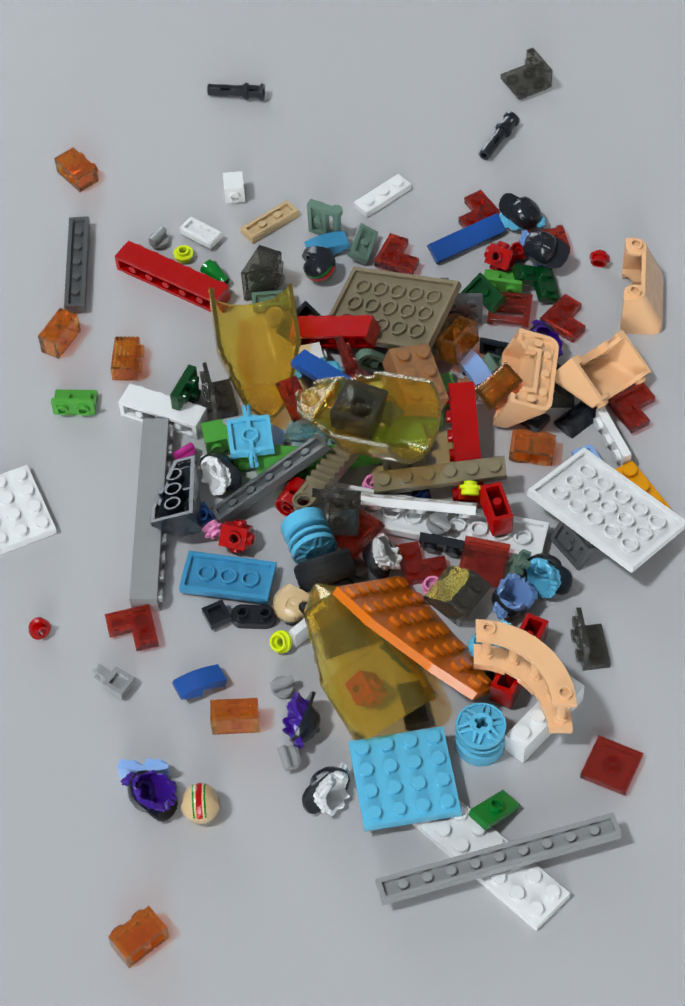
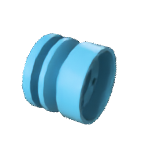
(307, 534)
(480, 734)

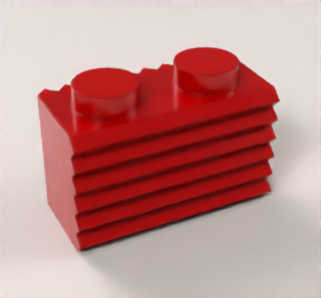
(496, 508)

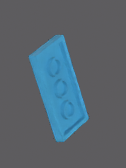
(228, 577)

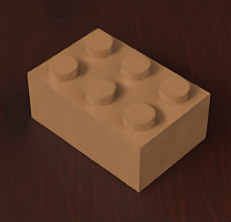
(415, 362)

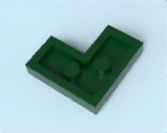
(541, 279)
(491, 295)
(186, 389)

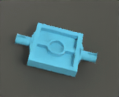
(250, 436)

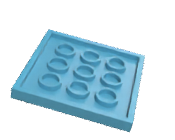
(404, 778)

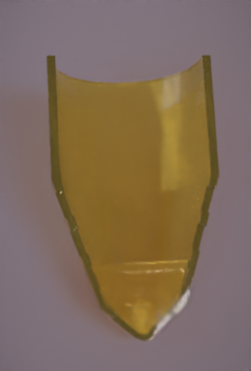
(257, 348)
(407, 423)
(360, 670)

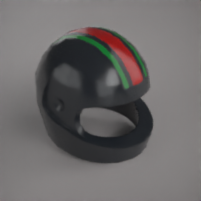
(319, 264)

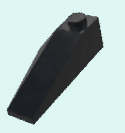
(179, 502)

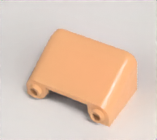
(644, 298)
(535, 361)
(603, 371)

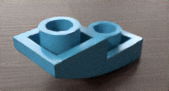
(334, 241)

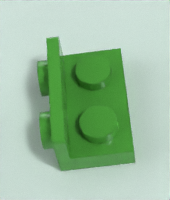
(504, 281)
(74, 402)

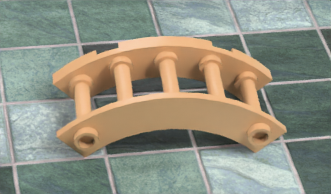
(532, 665)

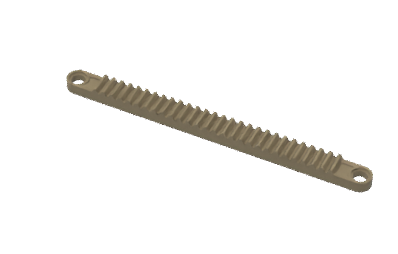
(340, 460)

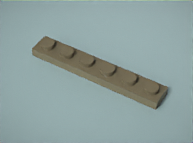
(439, 475)

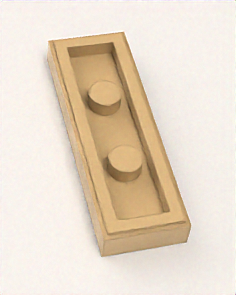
(269, 221)

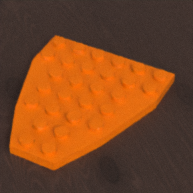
(416, 630)

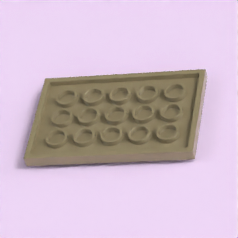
(404, 305)

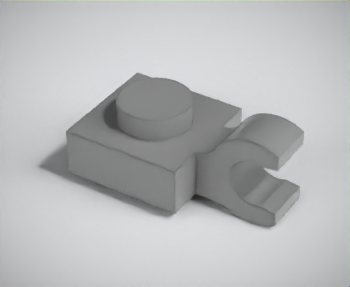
(114, 681)

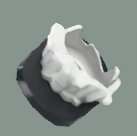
(219, 473)
(381, 556)
(327, 790)

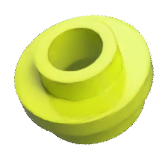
(183, 254)
(470, 488)
(275, 641)

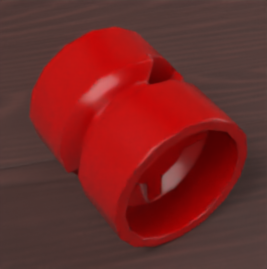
(284, 500)

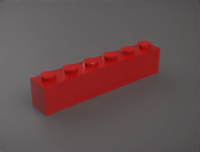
(170, 275)
(464, 430)

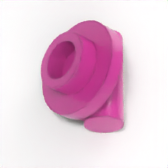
(185, 451)

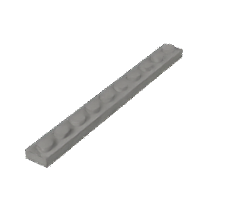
(498, 858)

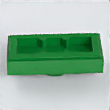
(494, 810)

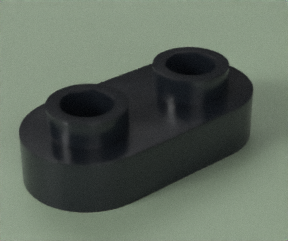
(253, 616)

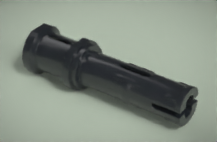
(245, 91)
(503, 130)

